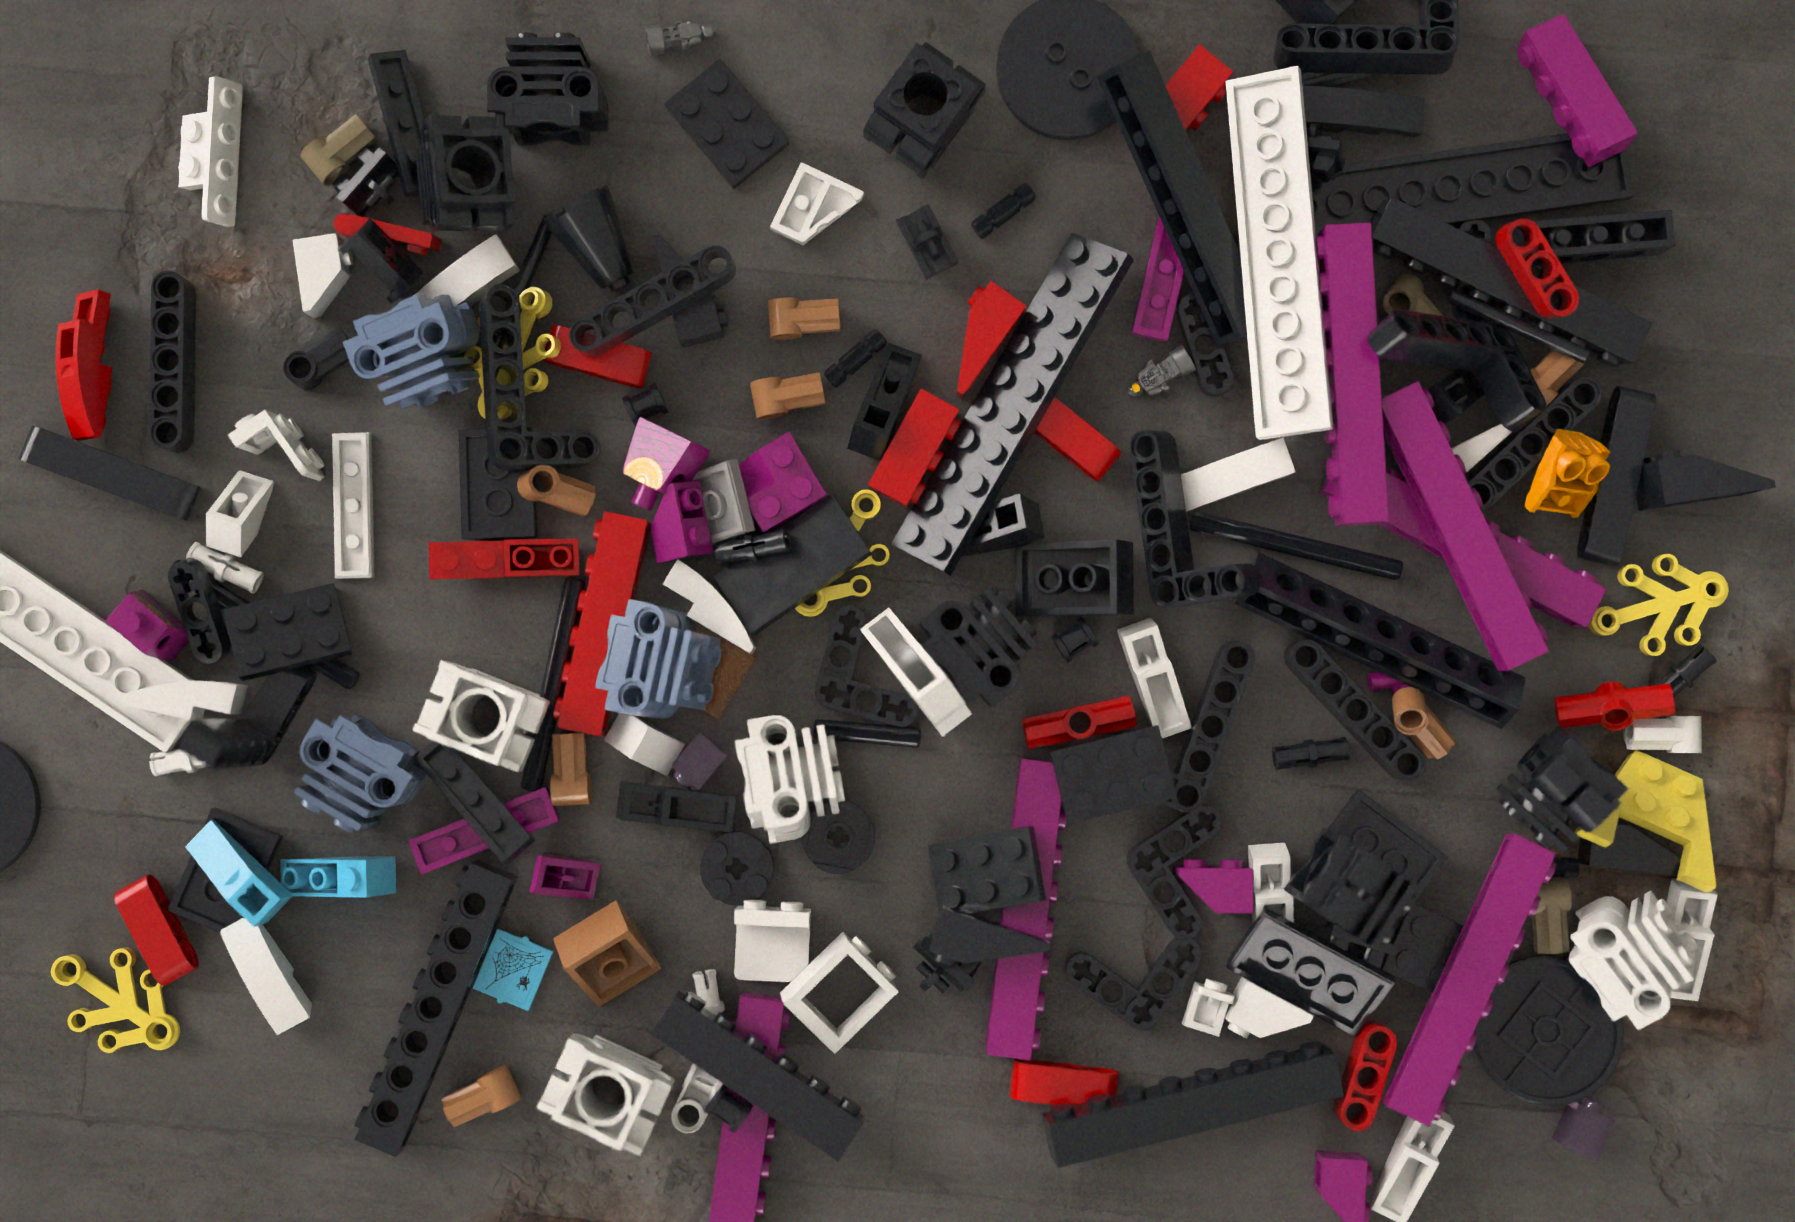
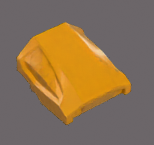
(1568, 474)

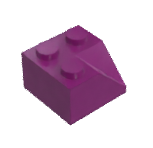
(779, 483)

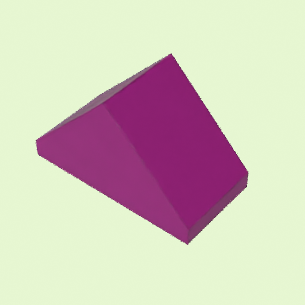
(564, 876)

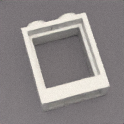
(810, 1016)

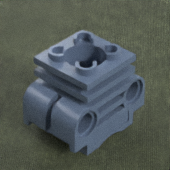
(416, 348)
(657, 662)
(358, 772)

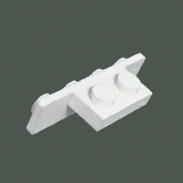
(212, 151)

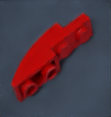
(80, 375)
(503, 559)

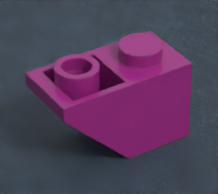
(681, 524)
(1221, 887)
(1343, 1182)

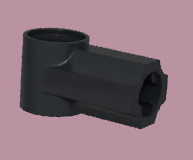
(324, 356)

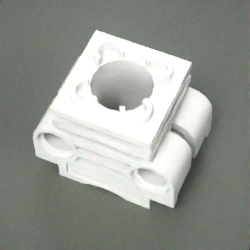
(452, 721)
(787, 776)
(1632, 956)
(574, 1104)

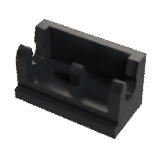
(383, 258)

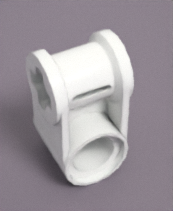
(697, 1091)

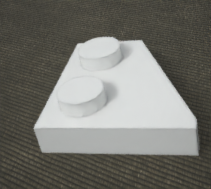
(813, 204)

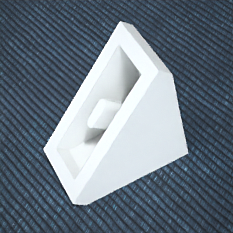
(644, 743)

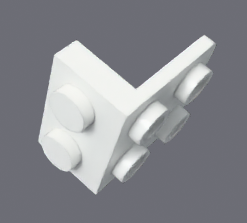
(265, 429)
(771, 941)

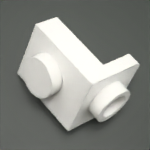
(1207, 1007)

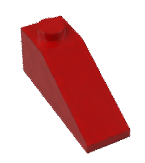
(988, 325)

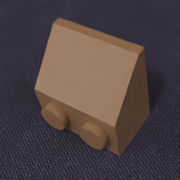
(606, 954)

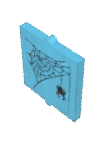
(513, 969)

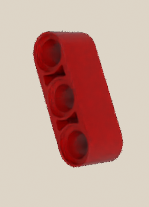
(1553, 276)
(621, 364)
(1077, 441)
(156, 930)
(1060, 1082)
(1368, 1093)

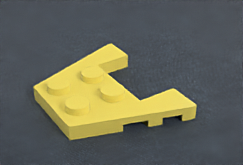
(1668, 805)

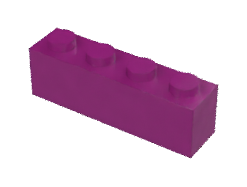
(1575, 90)

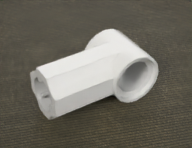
(1671, 734)

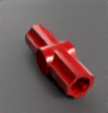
(1614, 705)
(1102, 718)

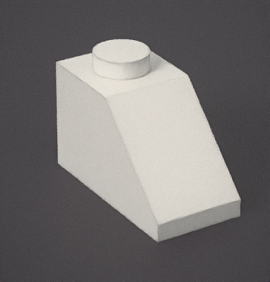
(320, 271)
(238, 513)
(1262, 1011)

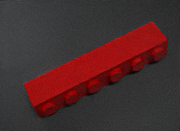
(612, 582)

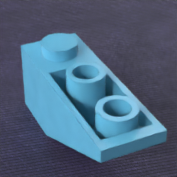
(238, 875)
(339, 876)

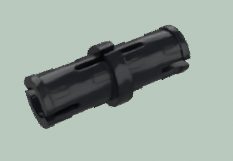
(752, 546)
(1310, 753)

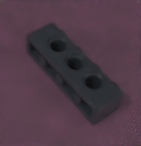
(1607, 236)

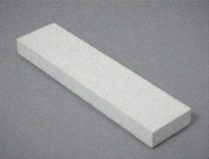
(353, 505)

